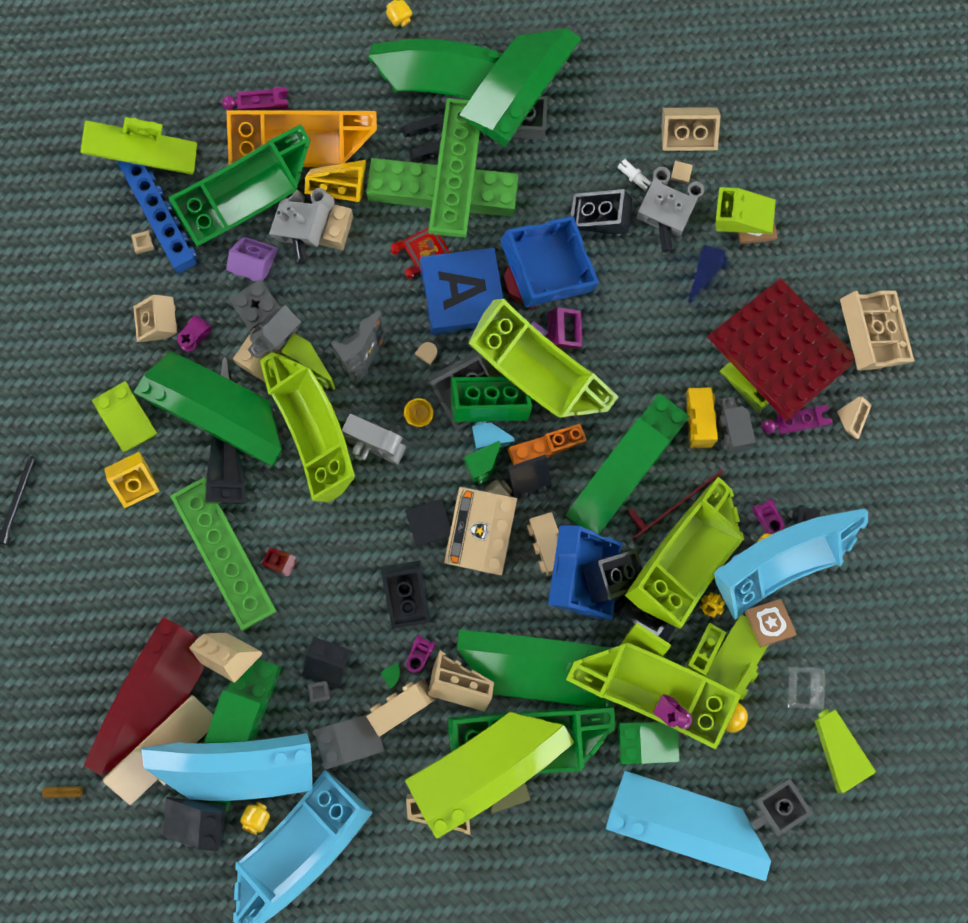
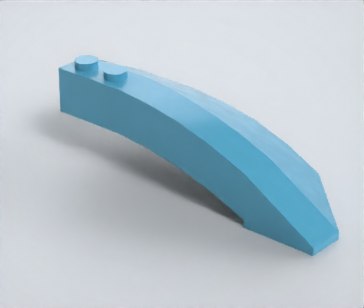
(787, 557)
(234, 768)
(688, 825)
(297, 850)

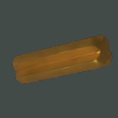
(62, 792)

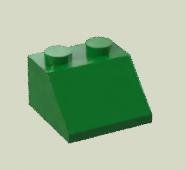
(482, 463)

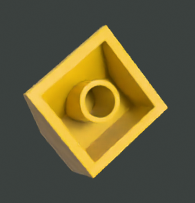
(131, 479)

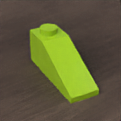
(706, 649)

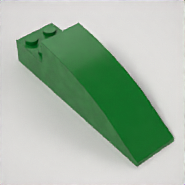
(627, 465)
(243, 707)

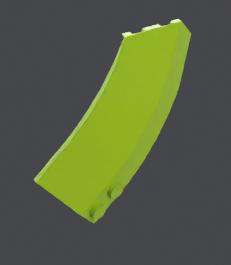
(538, 364)
(311, 425)
(689, 557)
(640, 679)
(485, 769)

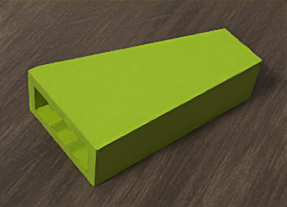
(843, 754)

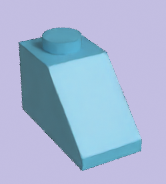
(488, 433)

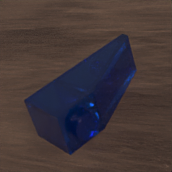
(708, 267)

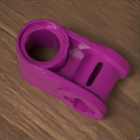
(195, 332)
(766, 514)
(420, 653)
(672, 712)

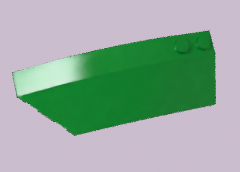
(433, 65)
(518, 82)
(242, 187)
(212, 405)
(529, 666)
(585, 725)

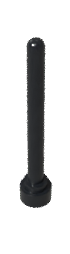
(4, 533)

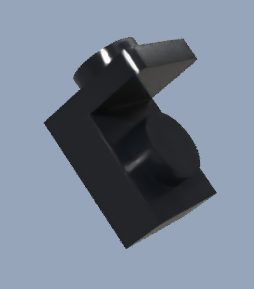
(803, 514)

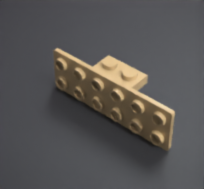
(184, 725)

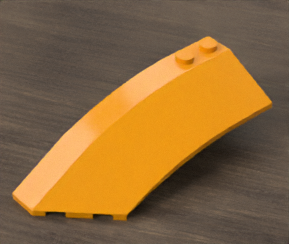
(332, 134)

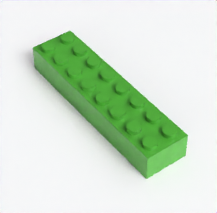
(415, 182)

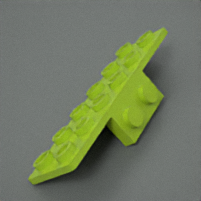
(139, 144)
(737, 658)

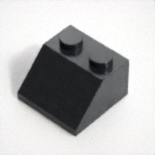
(326, 662)

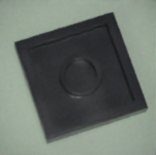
(428, 523)

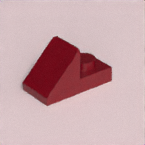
(279, 561)

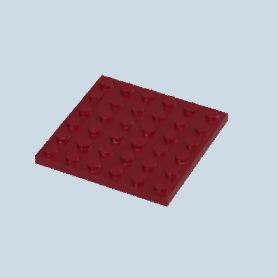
(782, 348)

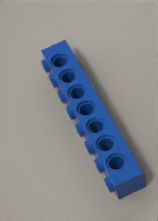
(180, 260)

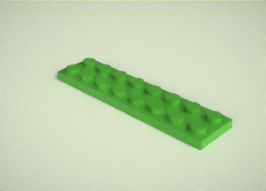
(454, 173)
(223, 555)

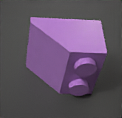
(251, 258)

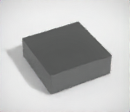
(318, 692)

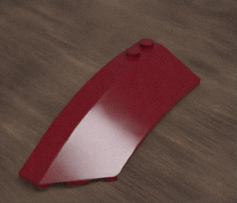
(150, 694)

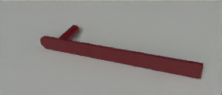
(641, 525)

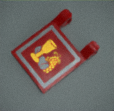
(417, 246)

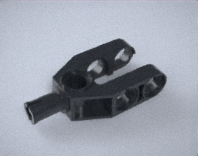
(419, 127)

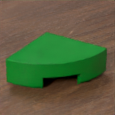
(391, 675)

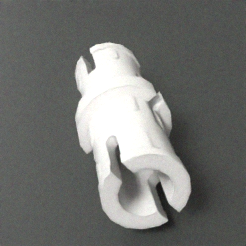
(635, 175)

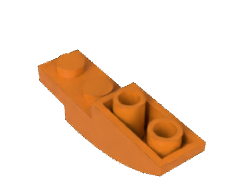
(548, 445)

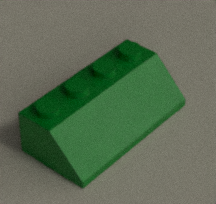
(488, 400)

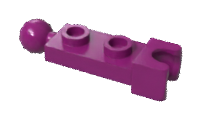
(258, 100)
(802, 420)

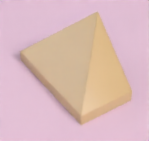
(854, 416)

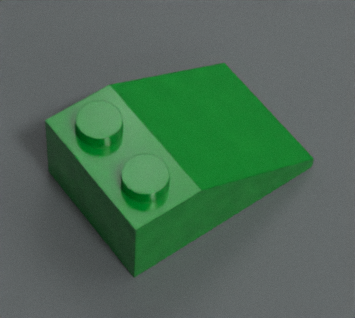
(647, 743)

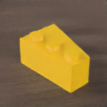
(340, 180)
(702, 420)

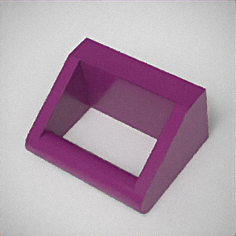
(556, 330)

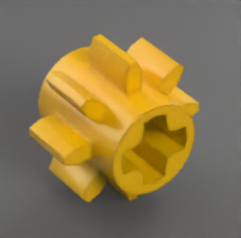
(712, 604)

